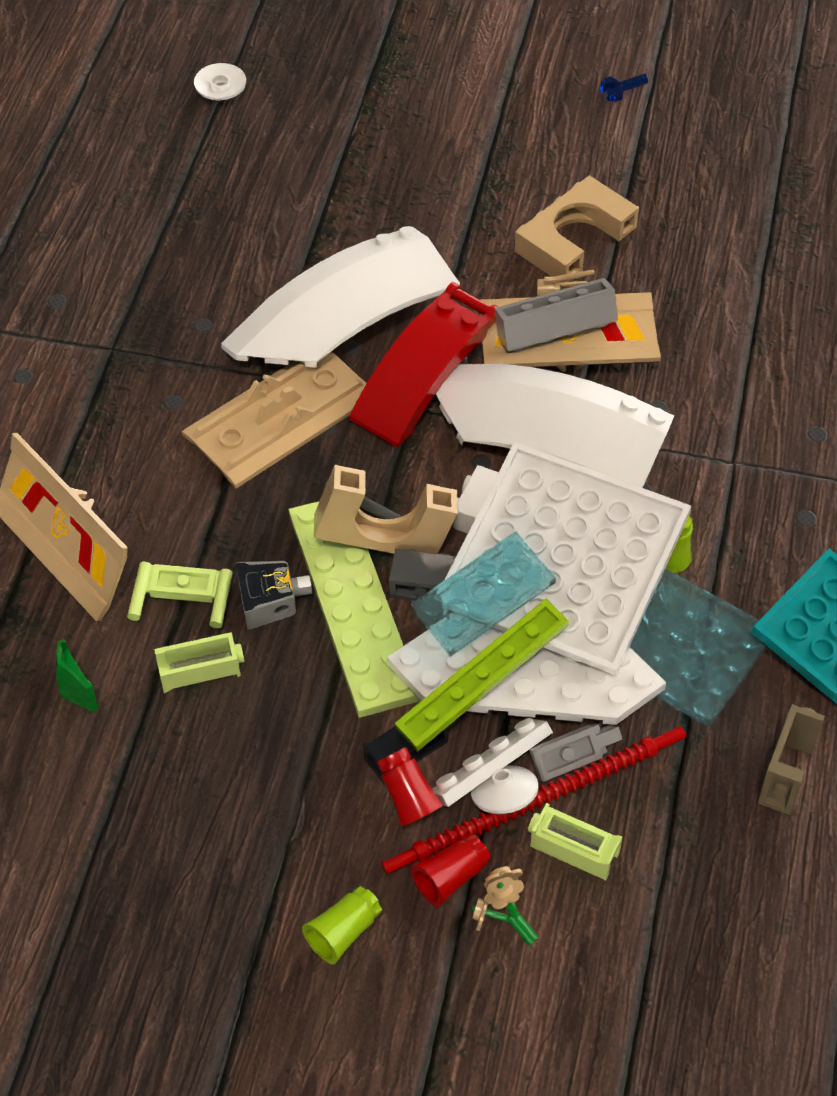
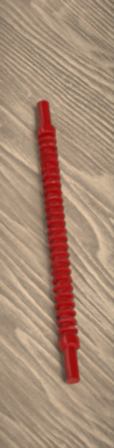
(647, 748)

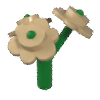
(503, 891)

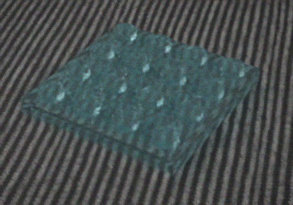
(696, 646)

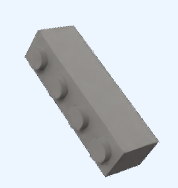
(556, 314)

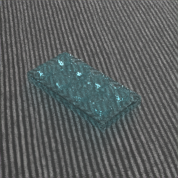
(483, 593)

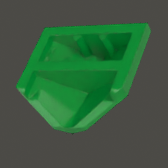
(71, 681)

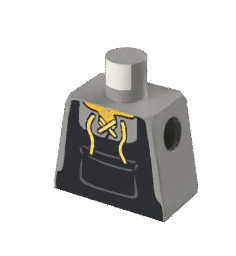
(269, 591)

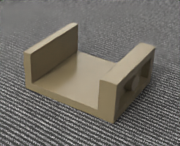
(782, 780)

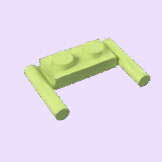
(181, 584)

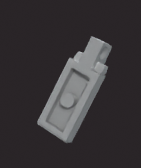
(572, 750)

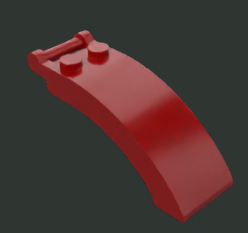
(421, 364)

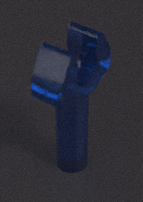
(615, 88)

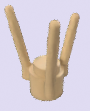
(555, 283)

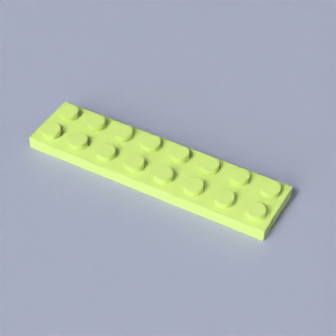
(354, 615)

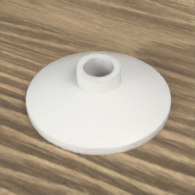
(220, 81)
(506, 790)

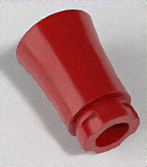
(407, 787)
(450, 869)

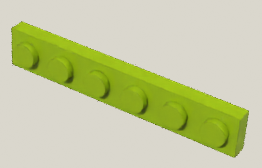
(481, 674)

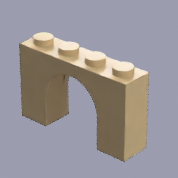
(585, 203)
(343, 522)

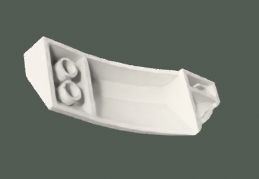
(341, 298)
(556, 416)

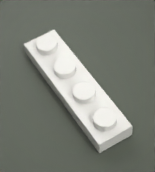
(500, 753)

